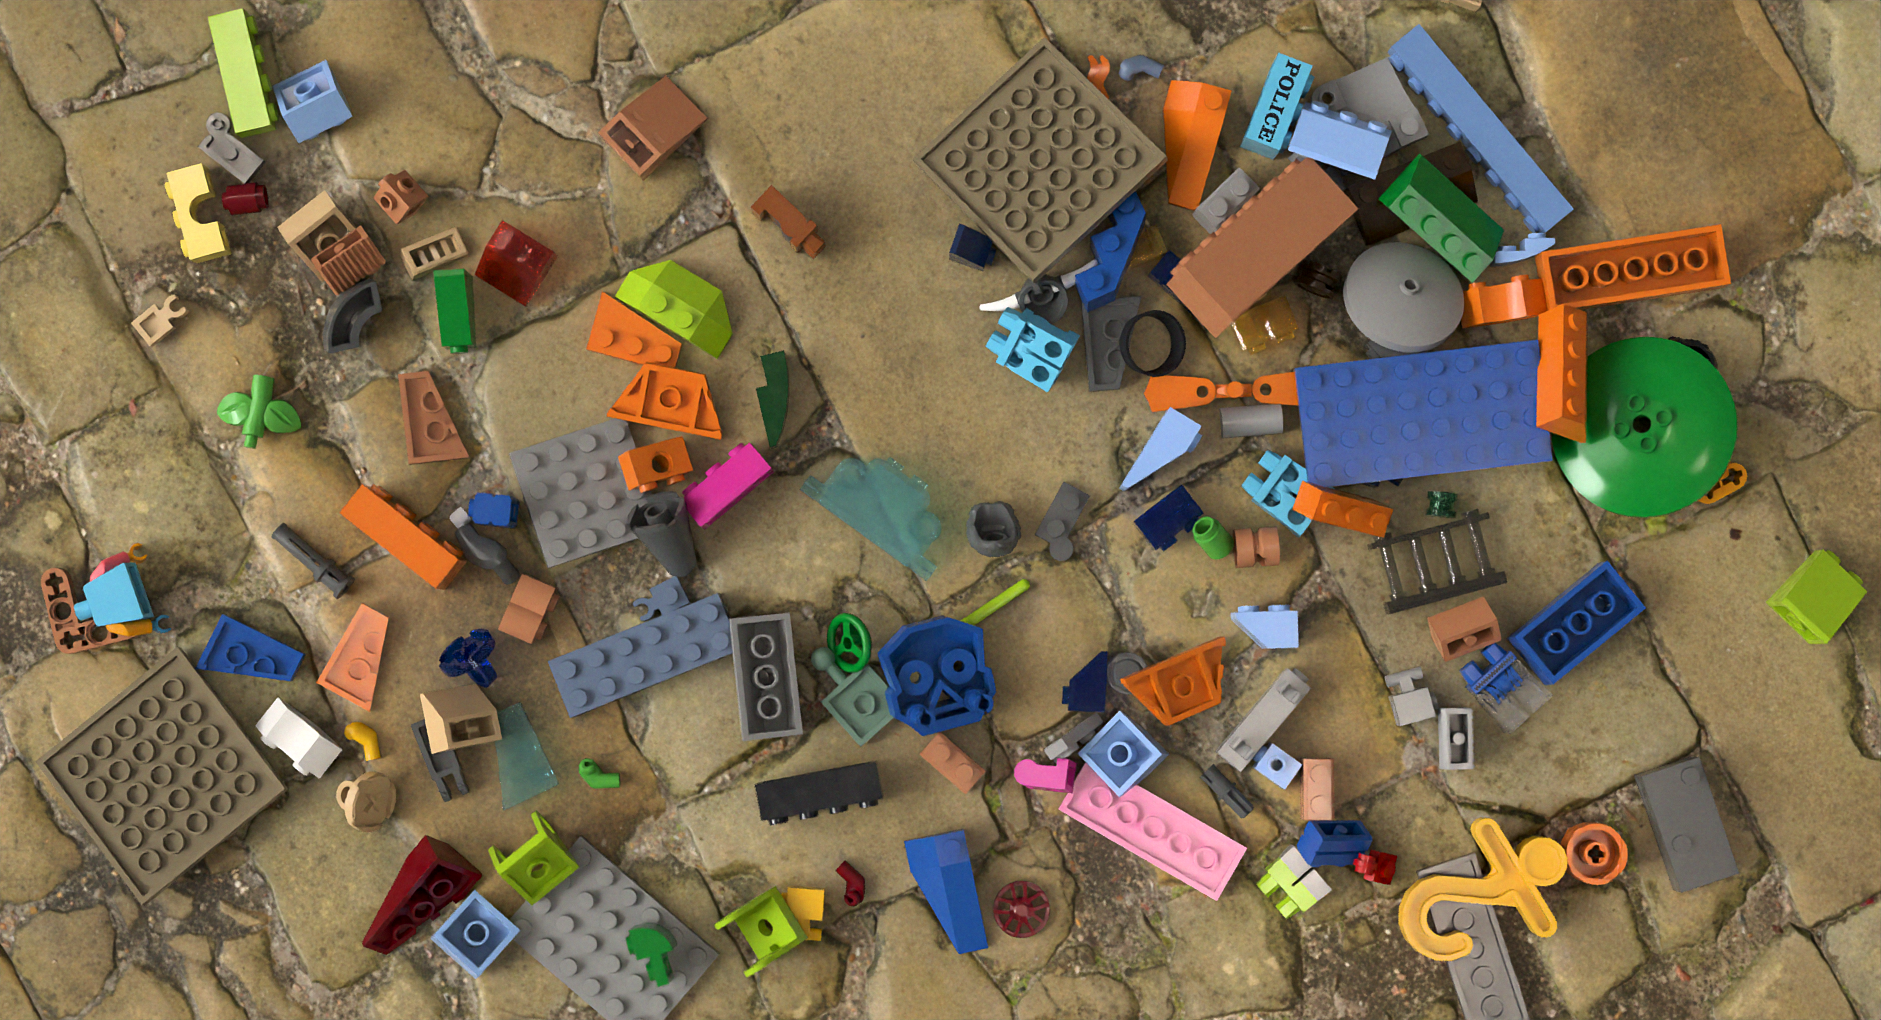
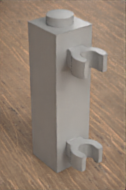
(1264, 718)

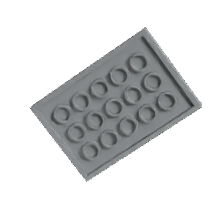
(583, 933)

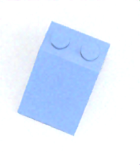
(1168, 442)

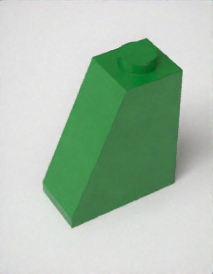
(455, 309)

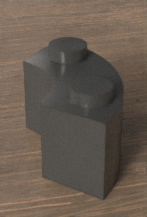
(349, 314)

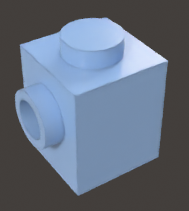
(1276, 765)

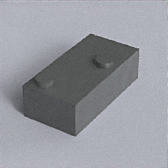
(1686, 824)

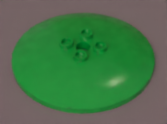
(1688, 435)

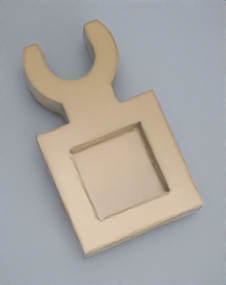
(156, 322)

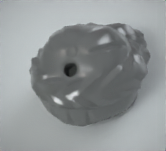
(993, 529)

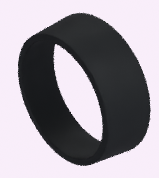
(1178, 343)

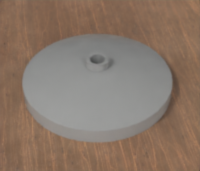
(1403, 297)

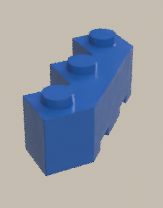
(1113, 252)

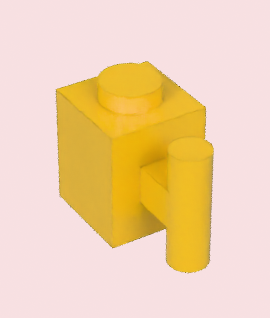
(806, 905)

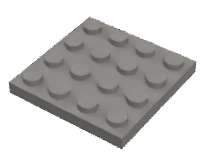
(578, 491)

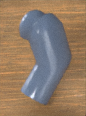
(1139, 64)

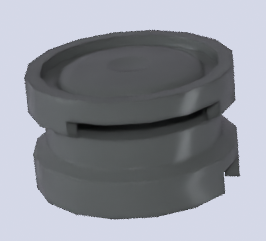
(1122, 666)

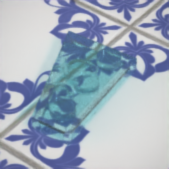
(521, 759)

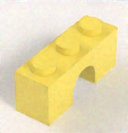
(188, 189)

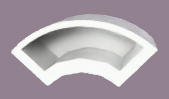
(298, 738)

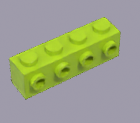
(242, 72)

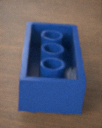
(1576, 623)

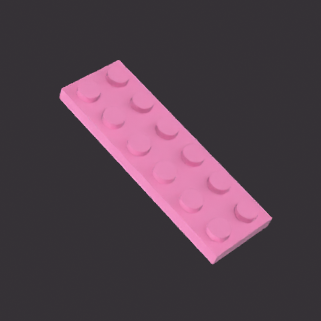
(1155, 832)

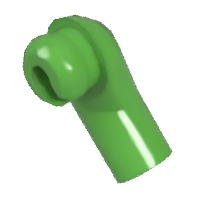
(596, 777)

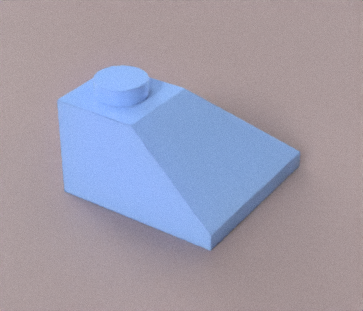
(1122, 753)

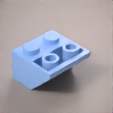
(1269, 628)

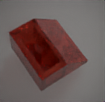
(515, 263)

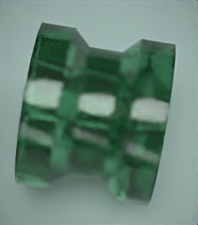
(1441, 504)

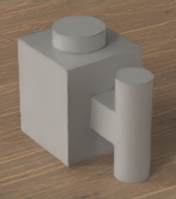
(1410, 704)

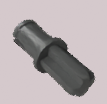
(1227, 791)

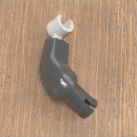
(481, 550)

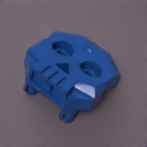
(932, 650)

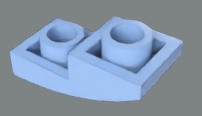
(1528, 249)

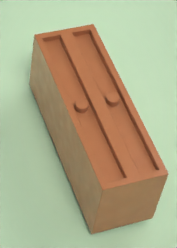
(1260, 244)

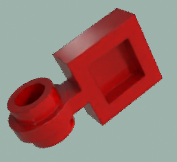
(1376, 866)

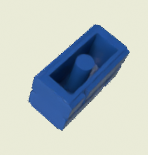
(494, 510)
(1333, 842)

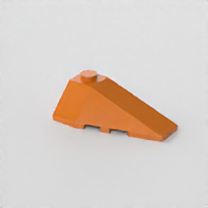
(1192, 129)

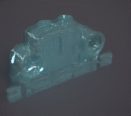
(882, 508)

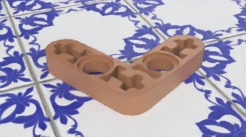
(72, 624)

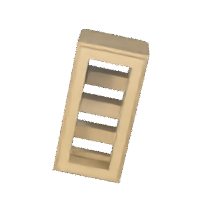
(427, 267)

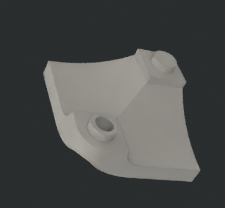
(1376, 96)

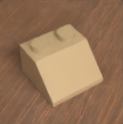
(315, 228)

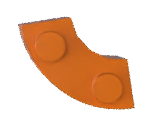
(1504, 302)

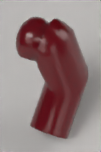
(854, 884)

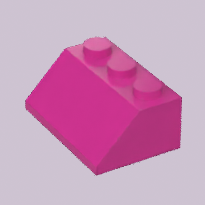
(726, 485)

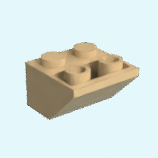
(459, 718)

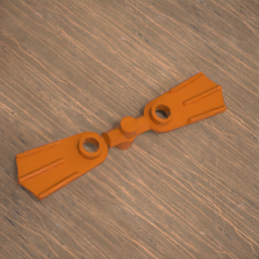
(1181, 391)

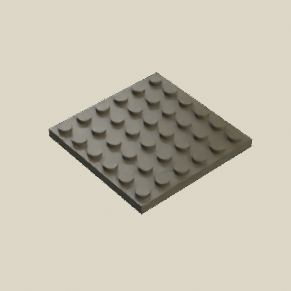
(1040, 160)
(161, 775)

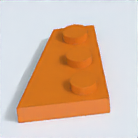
(630, 337)
(357, 658)

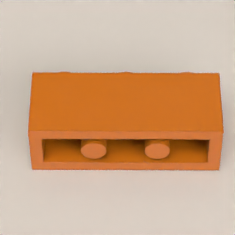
(1342, 509)

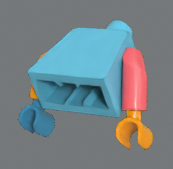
(118, 597)

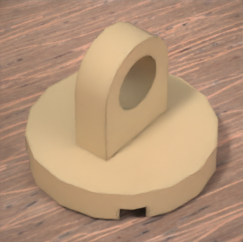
(367, 800)

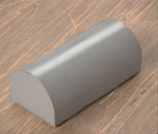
(1251, 420)

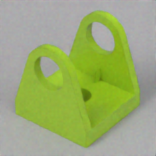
(543, 849)
(765, 943)

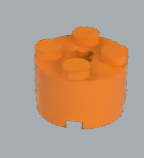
(1600, 868)

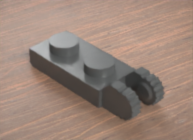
(440, 763)

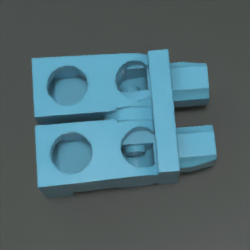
(1033, 347)
(1277, 492)

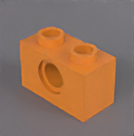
(669, 454)

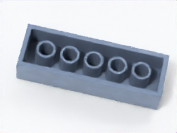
(643, 655)

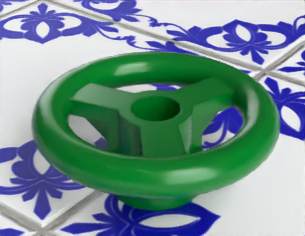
(854, 640)

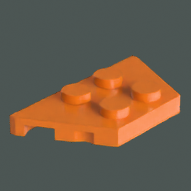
(669, 400)
(1180, 683)

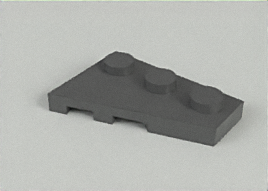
(1102, 338)

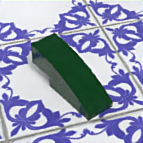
(774, 396)

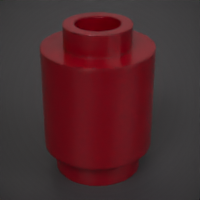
(245, 198)

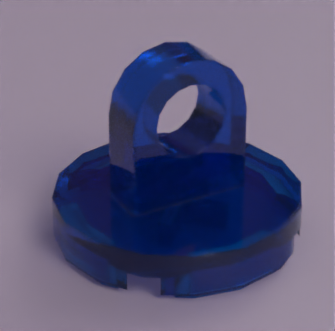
(470, 657)

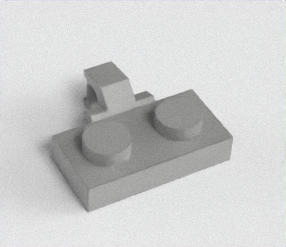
(1067, 743)

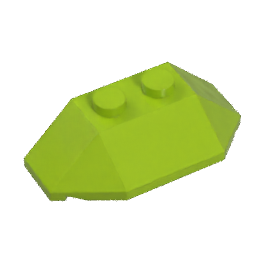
(680, 304)

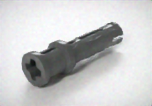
(326, 567)

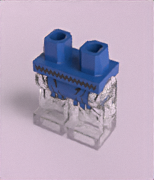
(1497, 680)

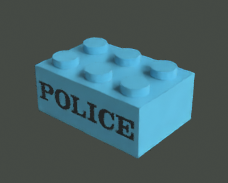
(1278, 107)

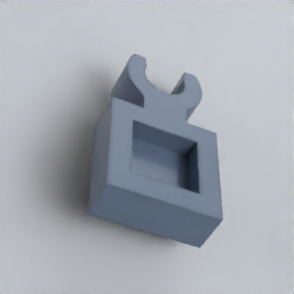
(666, 597)

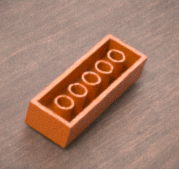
(1635, 268)

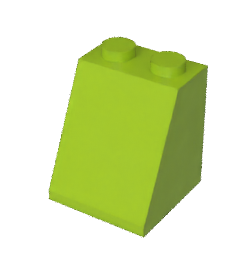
(1818, 597)

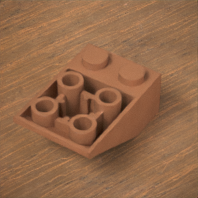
(652, 127)

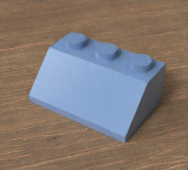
(1340, 139)

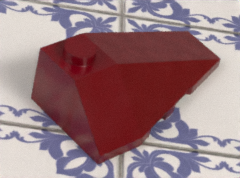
(425, 884)

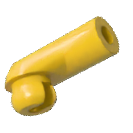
(366, 736)

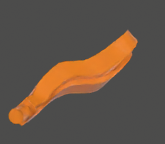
(1098, 73)

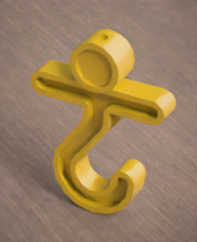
(1509, 883)

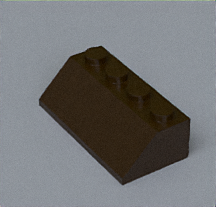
(1379, 222)

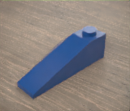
(947, 881)

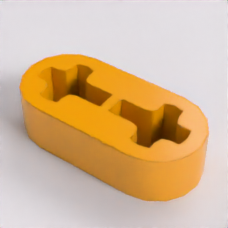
(1726, 487)

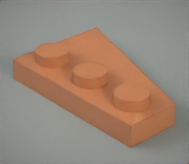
(427, 424)

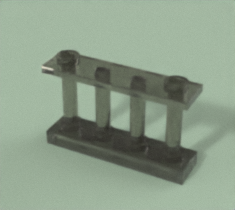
(1428, 591)

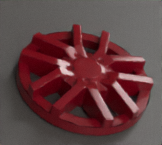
(1021, 909)

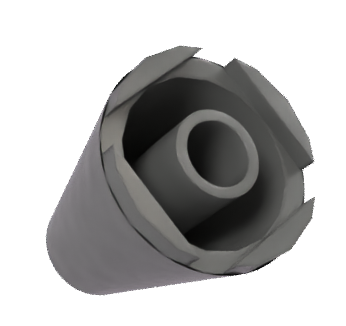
(665, 531)

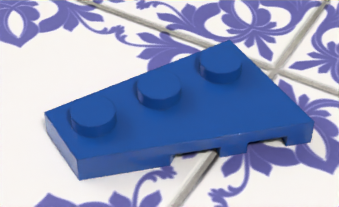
(249, 652)

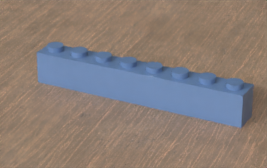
(1479, 130)

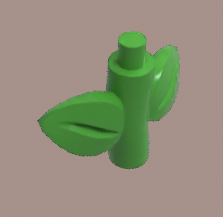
(258, 411)

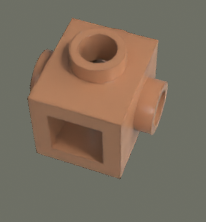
(400, 196)

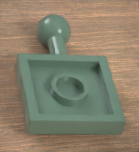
(857, 700)

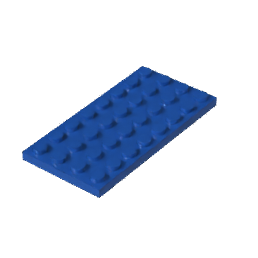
(1421, 414)

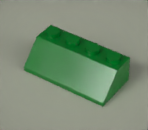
(1444, 217)

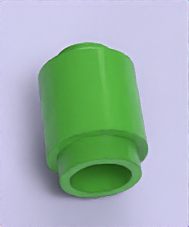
(1212, 537)

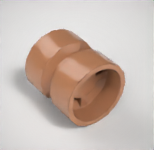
(1256, 547)

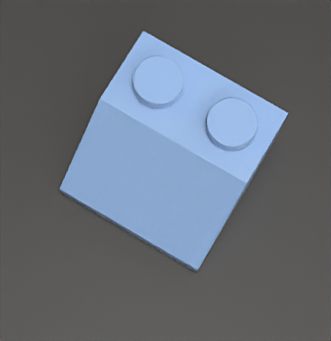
(312, 102)
(475, 934)

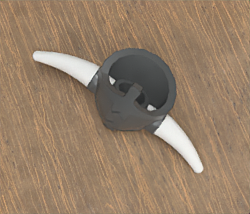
(1045, 297)

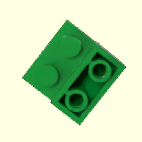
(653, 942)

